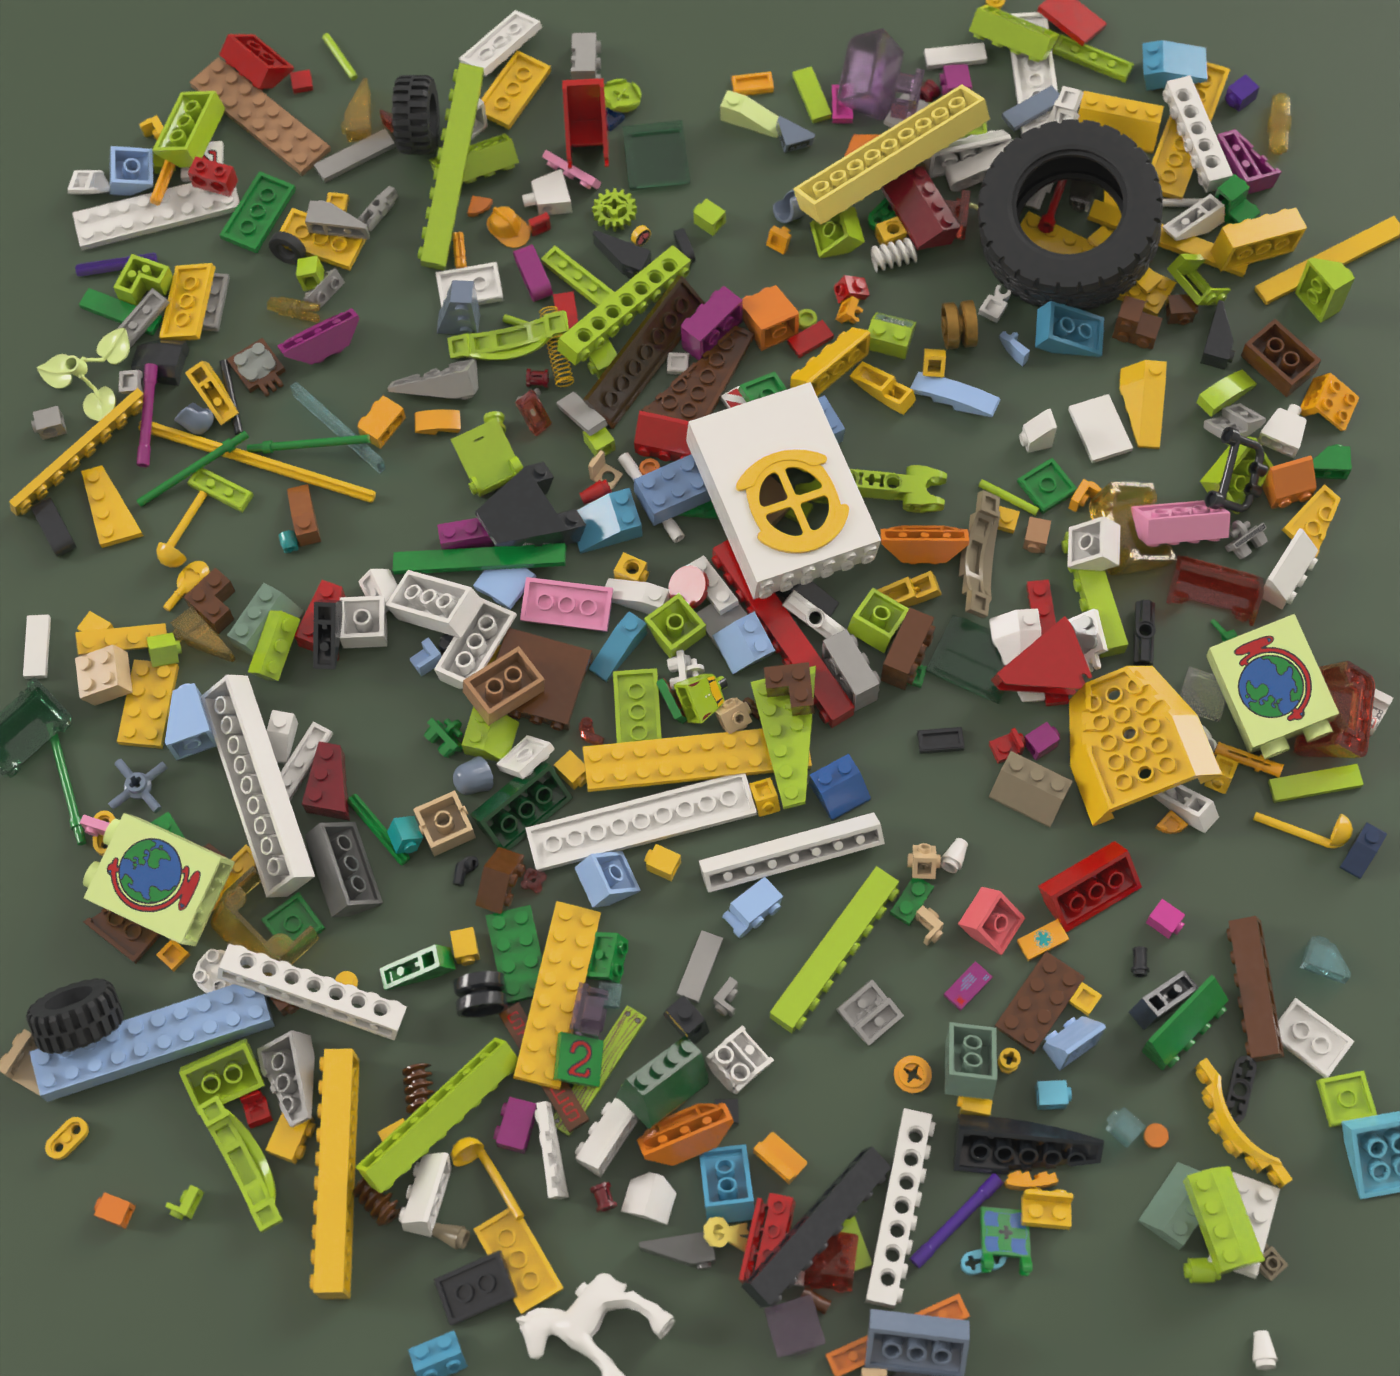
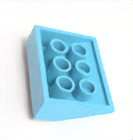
(1374, 1153)

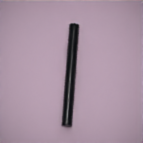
(230, 390)

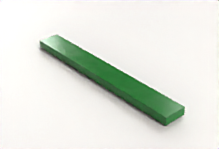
(479, 558)

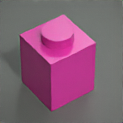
(1166, 919)

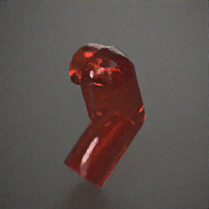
(587, 732)

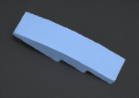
(954, 393)

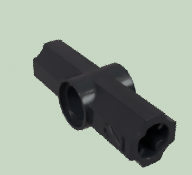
(1144, 622)

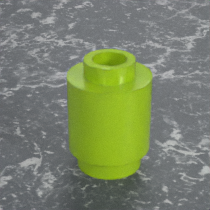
(1200, 1271)

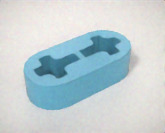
(976, 1255)

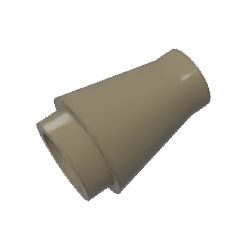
(453, 1235)

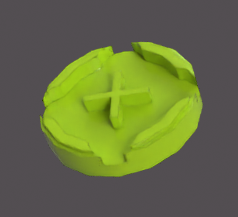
(622, 95)

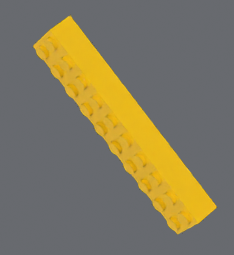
(336, 1174)

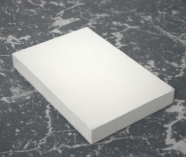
(485, 279)
(1100, 428)
(1312, 1038)

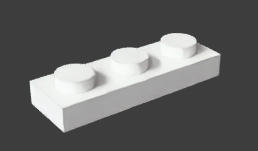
(718, 592)

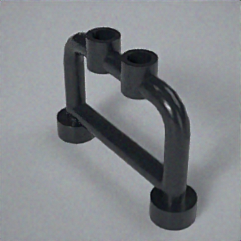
(1257, 469)

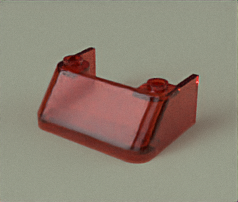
(1217, 587)

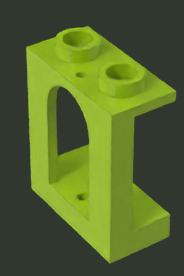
(1187, 265)

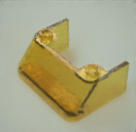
(238, 931)

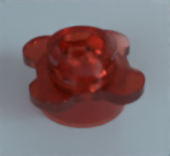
(533, 874)

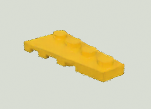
(110, 514)

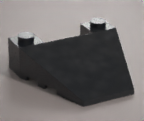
(524, 515)

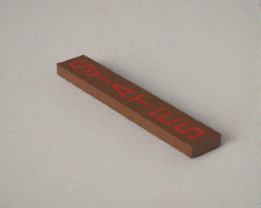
(563, 1099)

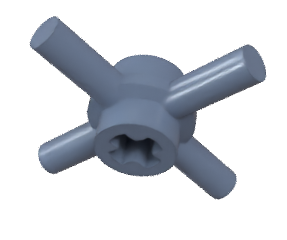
(141, 792)

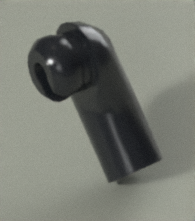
(463, 868)

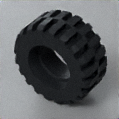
(415, 114)
(74, 1016)

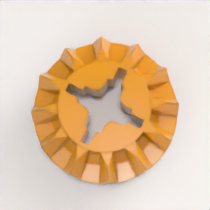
(909, 1064)

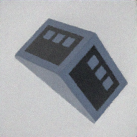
(792, 135)

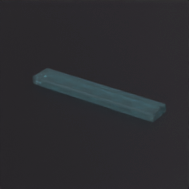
(336, 426)

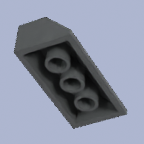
(343, 868)

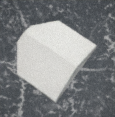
(88, 182)
(649, 1198)

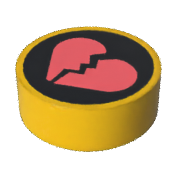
(640, 235)

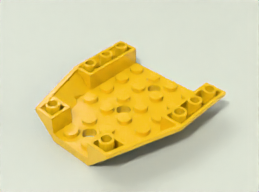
(1166, 741)

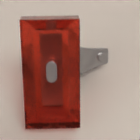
(533, 411)

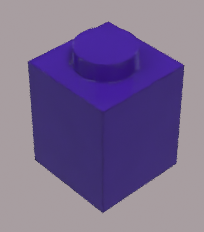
(1241, 93)

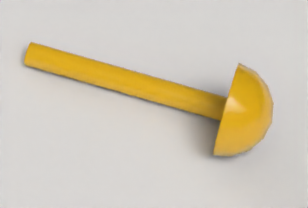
(166, 552)
(1340, 835)
(468, 1150)

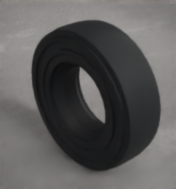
(292, 242)

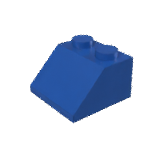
(839, 787)

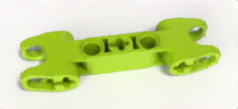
(910, 487)

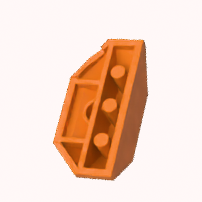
(924, 543)
(686, 1133)

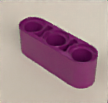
(532, 273)

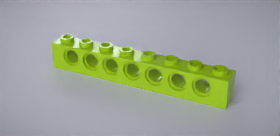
(623, 306)

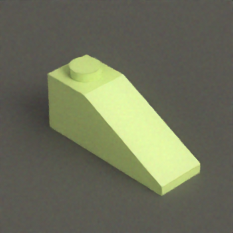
(748, 114)

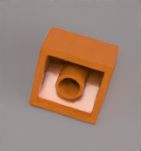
(1290, 482)

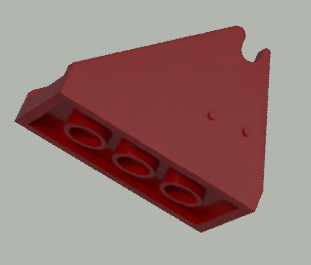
(585, 115)
(1048, 665)

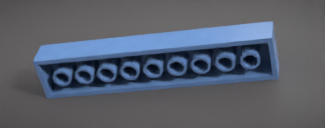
(680, 486)

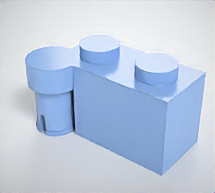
(752, 907)

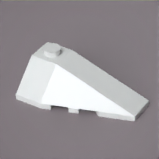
(1012, 635)

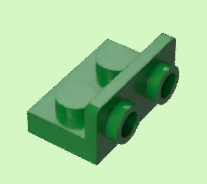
(608, 957)

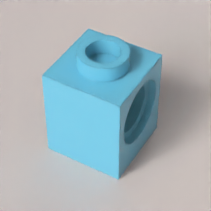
(1052, 1095)

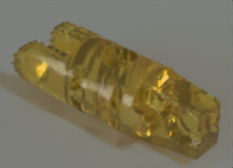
(294, 308)

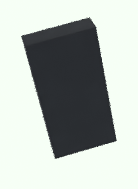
(940, 740)

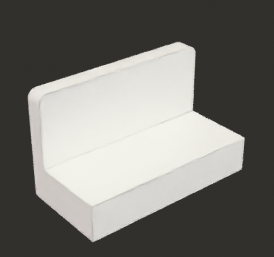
(378, 583)

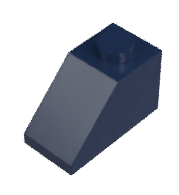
(1363, 850)

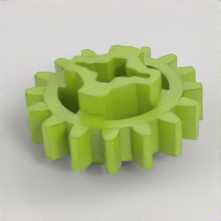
(614, 209)

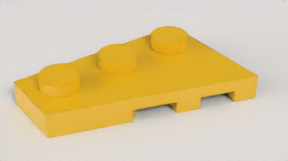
(1315, 516)

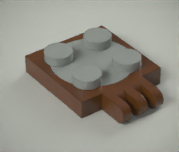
(257, 367)

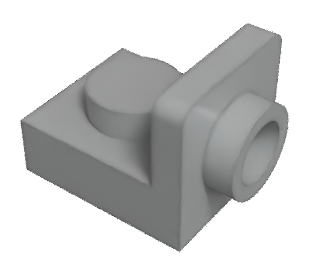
(726, 993)

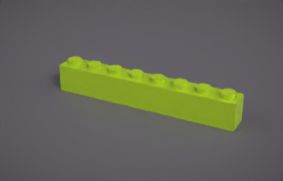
(834, 950)
(438, 1115)

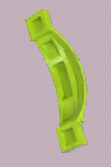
(510, 341)
(245, 1162)

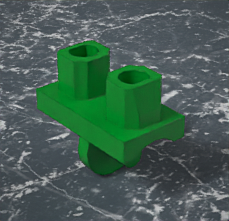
(438, 729)

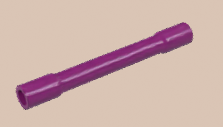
(144, 448)

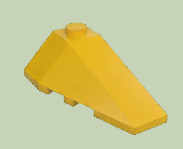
(1143, 395)

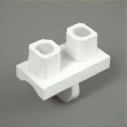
(685, 665)

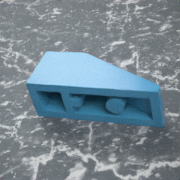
(619, 646)

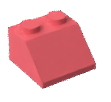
(992, 920)

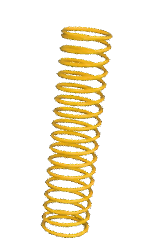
(569, 378)

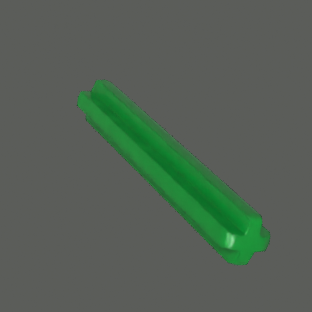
(376, 827)

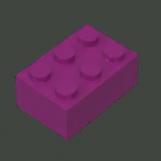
(711, 322)

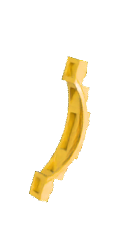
(1234, 1139)

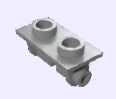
(325, 289)

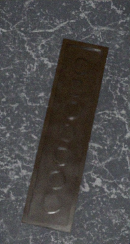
(643, 353)

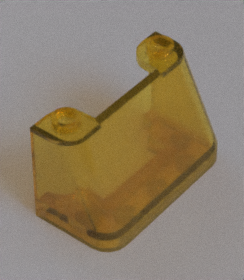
(1115, 503)

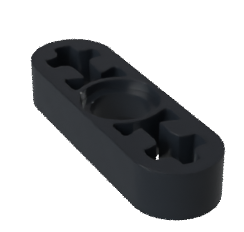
(1250, 1074)

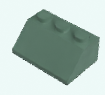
(249, 626)
(1170, 1210)

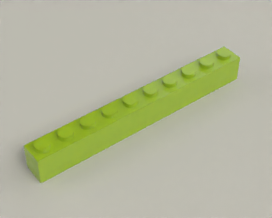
(452, 166)

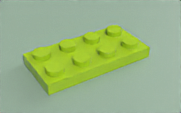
(637, 705)

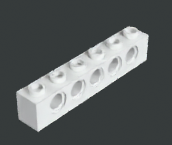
(1197, 133)

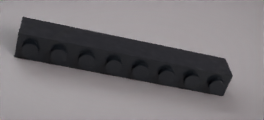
(816, 1228)

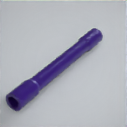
(928, 1249)

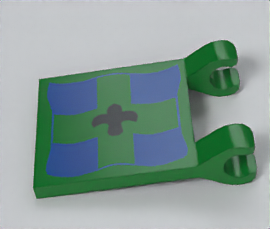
(1004, 1237)

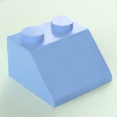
(130, 170)
(743, 643)
(607, 878)

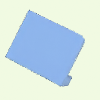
(427, 658)

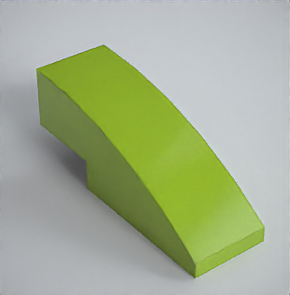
(1225, 392)

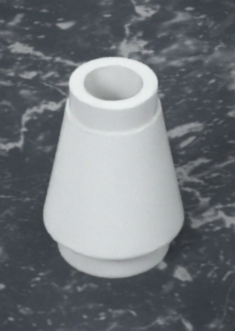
(954, 856)
(1263, 1351)

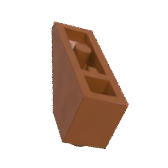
(303, 515)

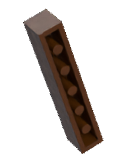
(1255, 989)

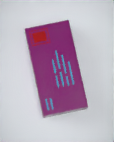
(968, 986)

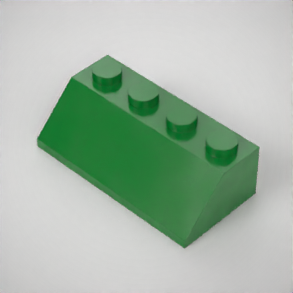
(1186, 1023)

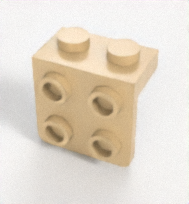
(18, 1063)

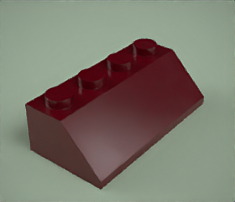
(921, 209)

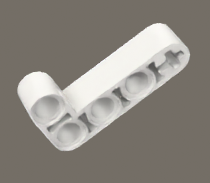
(972, 169)

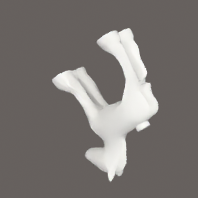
(584, 1319)

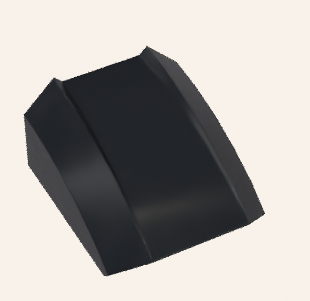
(167, 355)

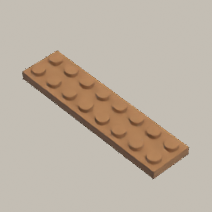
(262, 117)

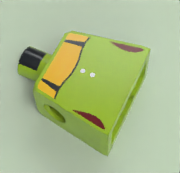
(700, 696)

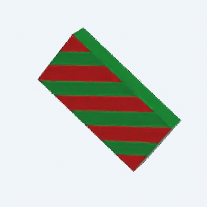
(671, 700)

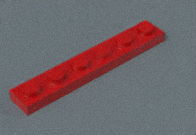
(1041, 599)

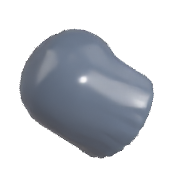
(788, 208)
(195, 419)
(473, 776)

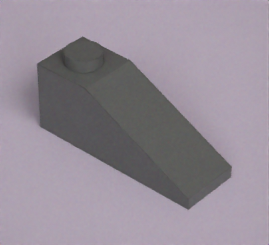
(684, 1249)

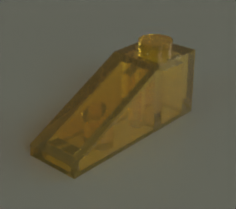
(358, 114)
(198, 635)

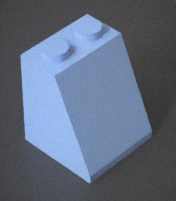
(188, 723)

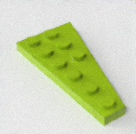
(786, 741)

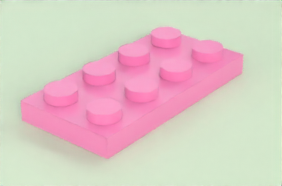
(566, 604)

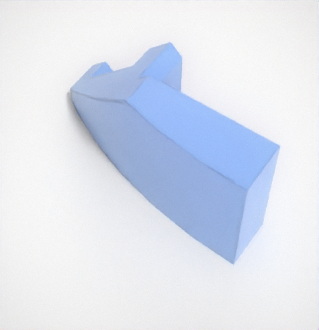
(1014, 348)

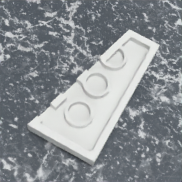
(551, 1152)

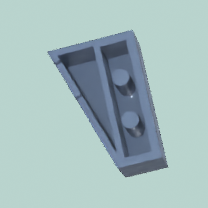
(459, 310)

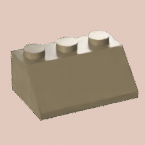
(1030, 789)

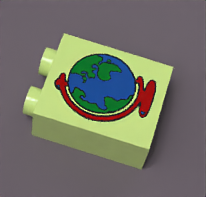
(1273, 687)
(157, 879)

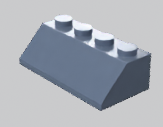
(917, 1343)

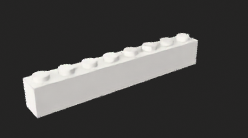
(791, 852)

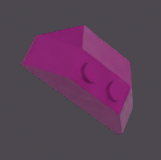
(322, 339)

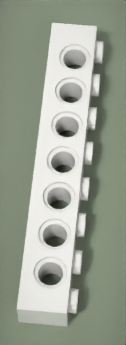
(299, 995)
(911, 1122)

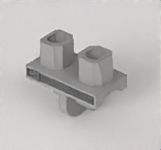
(1254, 534)

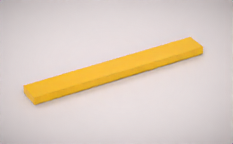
(1110, 217)
(1343, 252)

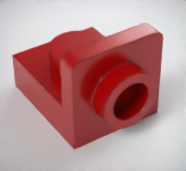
(1004, 745)

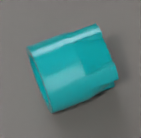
(288, 541)

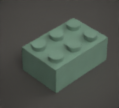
(970, 1061)

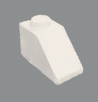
(1039, 432)
(281, 734)

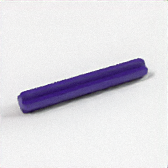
(108, 265)

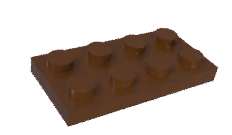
(1039, 1002)

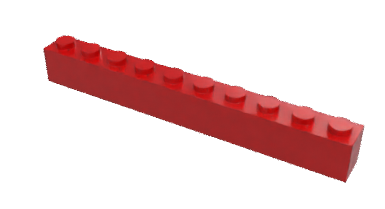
(786, 638)

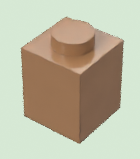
(1036, 535)

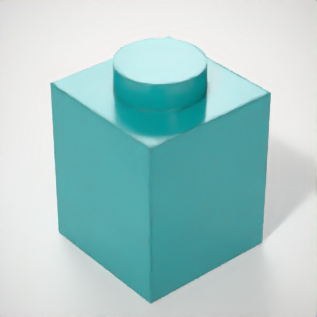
(405, 834)

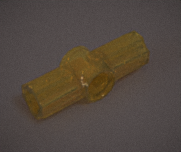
(1279, 123)

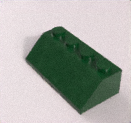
(521, 805)
(665, 1082)

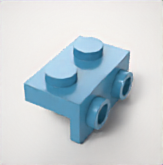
(438, 1356)

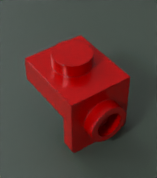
(851, 286)

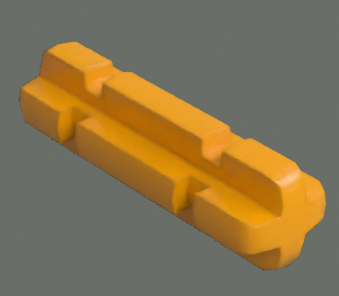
(459, 250)

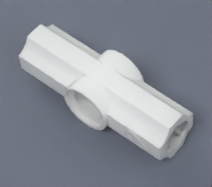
(803, 608)

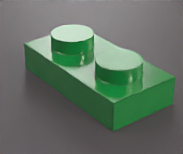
(911, 900)

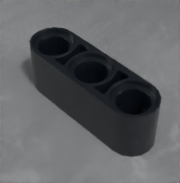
(53, 527)

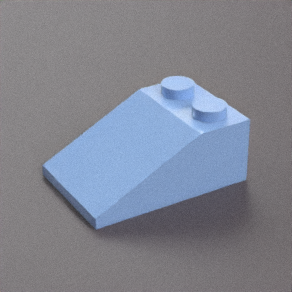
(1073, 1041)

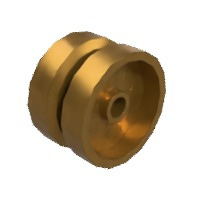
(959, 324)

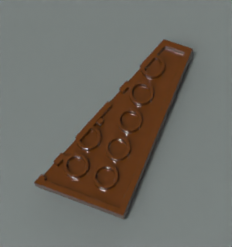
(702, 384)
(125, 935)

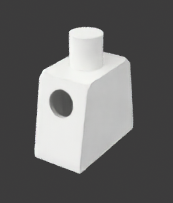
(549, 194)
(1284, 431)

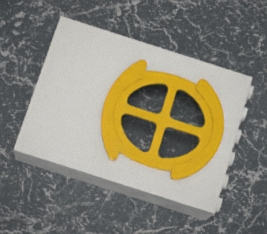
(766, 437)

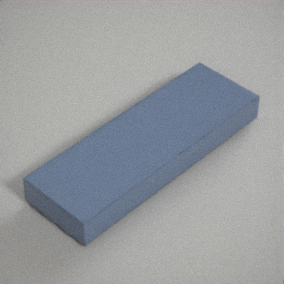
(1031, 108)

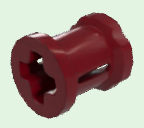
(537, 378)
(603, 1197)

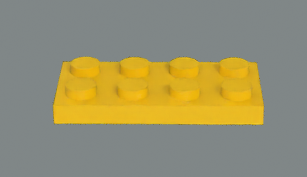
(514, 88)
(329, 248)
(188, 302)
(148, 707)
(523, 1256)

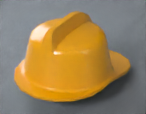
(508, 227)

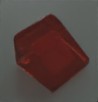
(386, 119)

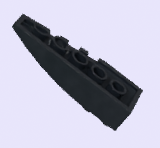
(1008, 1144)

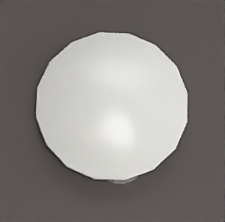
(207, 971)

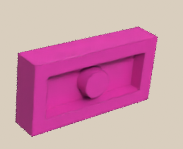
(840, 113)

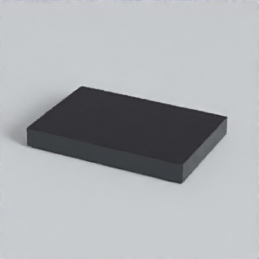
(475, 1288)

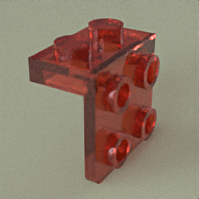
(834, 1265)

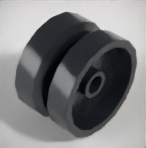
(480, 994)

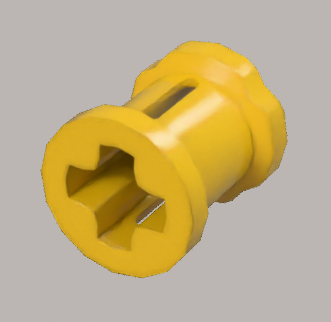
(1008, 1052)

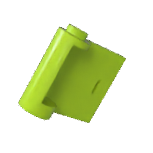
(486, 460)

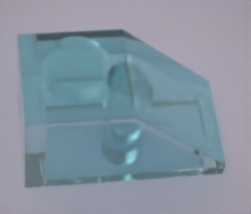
(1325, 959)

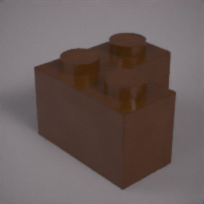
(1135, 325)
(208, 600)
(792, 681)
(498, 879)

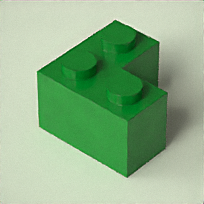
(1236, 206)

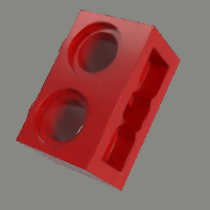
(212, 176)

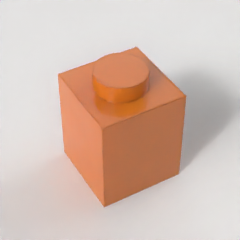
(114, 1210)

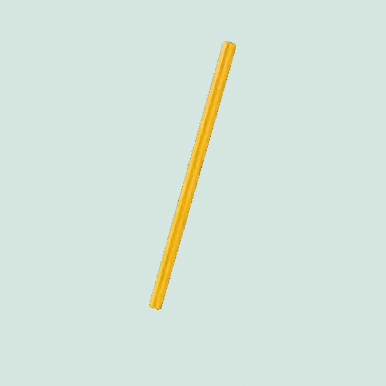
(265, 463)

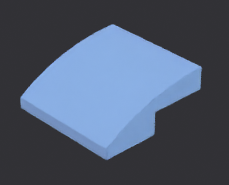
(503, 585)

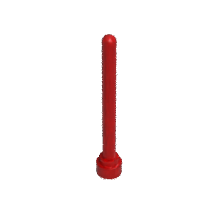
(1047, 222)

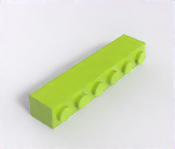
(1097, 595)

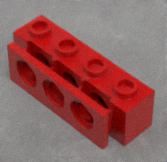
(776, 1227)

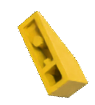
(212, 391)

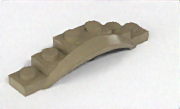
(978, 556)

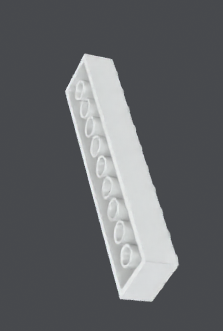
(257, 786)

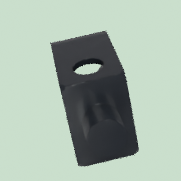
(686, 1020)

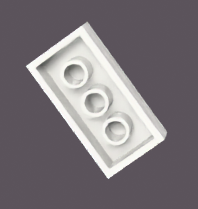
(434, 603)

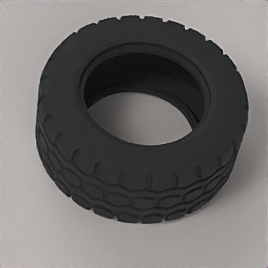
(1070, 153)

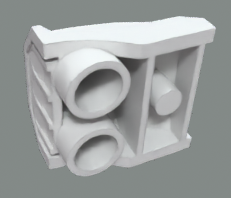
(737, 1061)

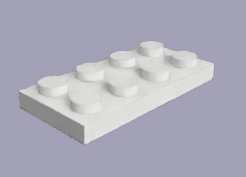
(501, 42)
(1260, 1206)

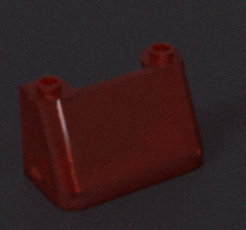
(1354, 698)

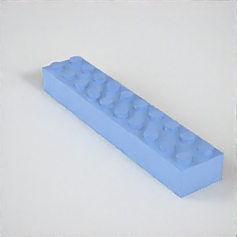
(154, 1040)

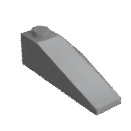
(453, 382)
(290, 1070)

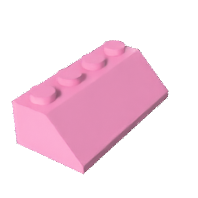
(1180, 523)

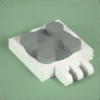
(1090, 637)

